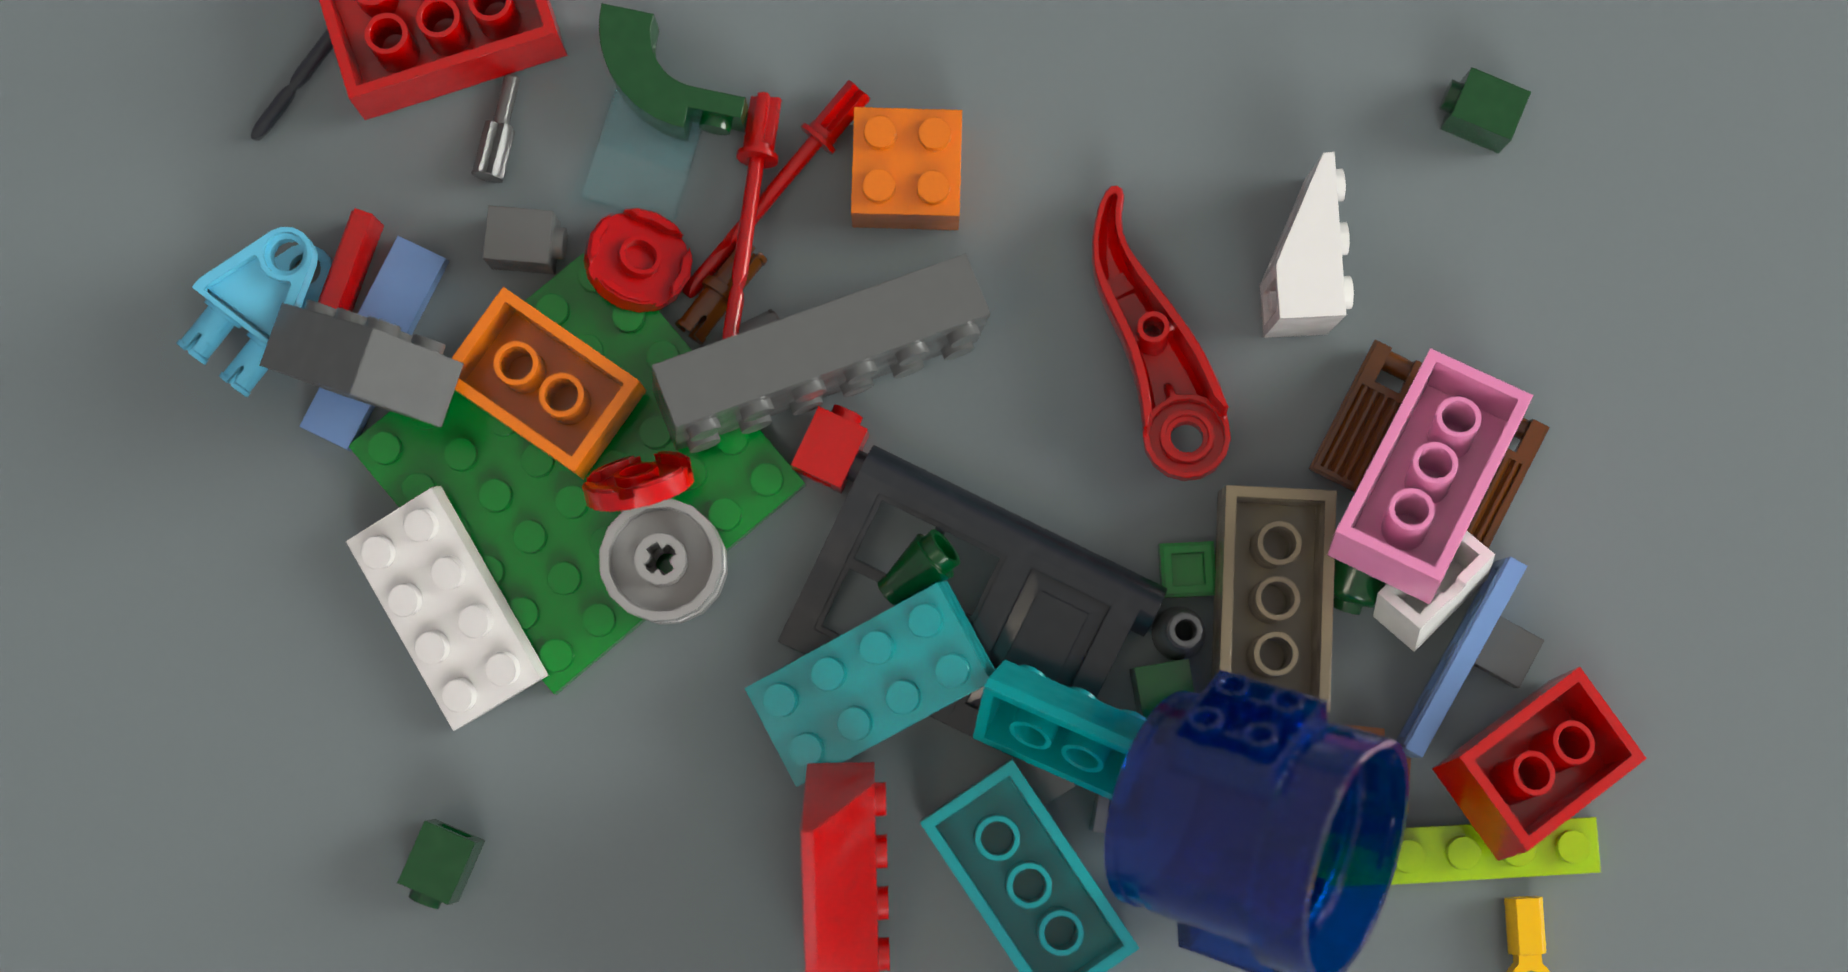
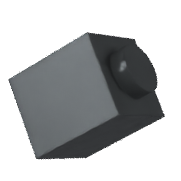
(524, 240)

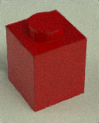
(830, 446)

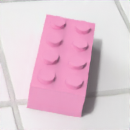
(1429, 475)

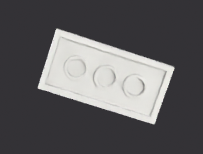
(447, 607)

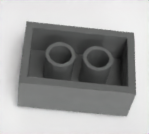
(363, 360)

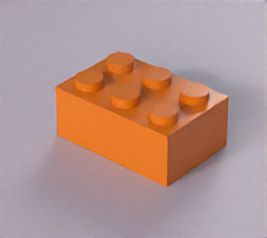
(545, 383)

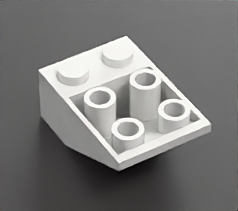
(1305, 278)

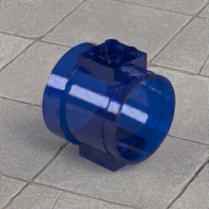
(1258, 826)

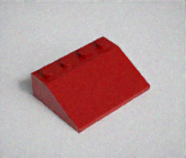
(425, 49)
(841, 869)

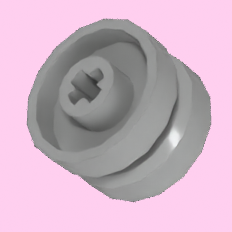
(631, 555)

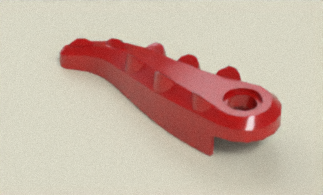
(1165, 358)

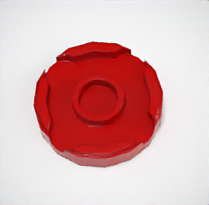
(637, 260)
(638, 484)

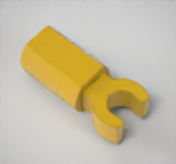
(1525, 933)

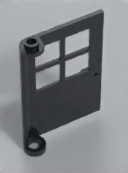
(1041, 608)

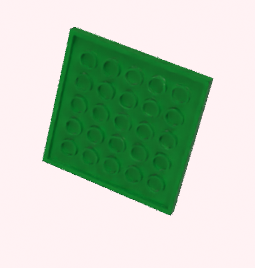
(532, 511)

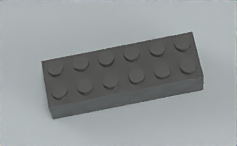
(820, 354)

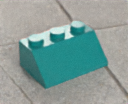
(1055, 727)

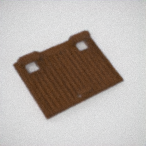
(1367, 417)

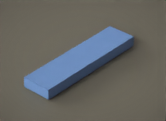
(398, 298)
(1460, 656)

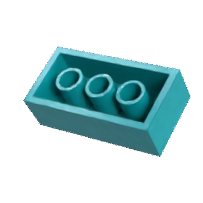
(872, 681)
(1027, 878)

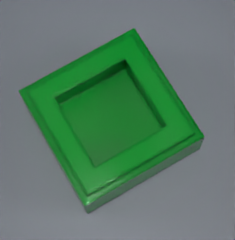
(1187, 569)

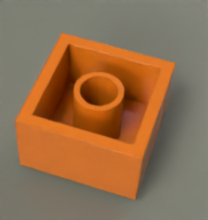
(906, 168)

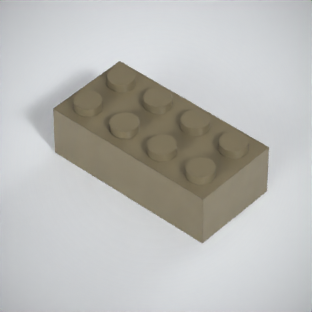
(1275, 586)

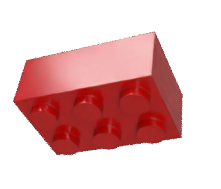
(1539, 764)

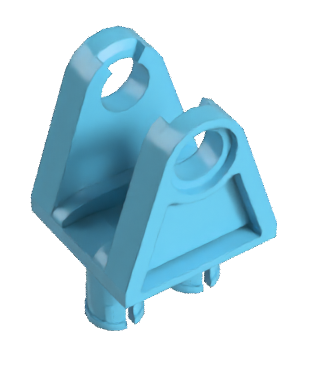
(249, 294)

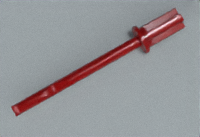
(822, 134)
(757, 155)

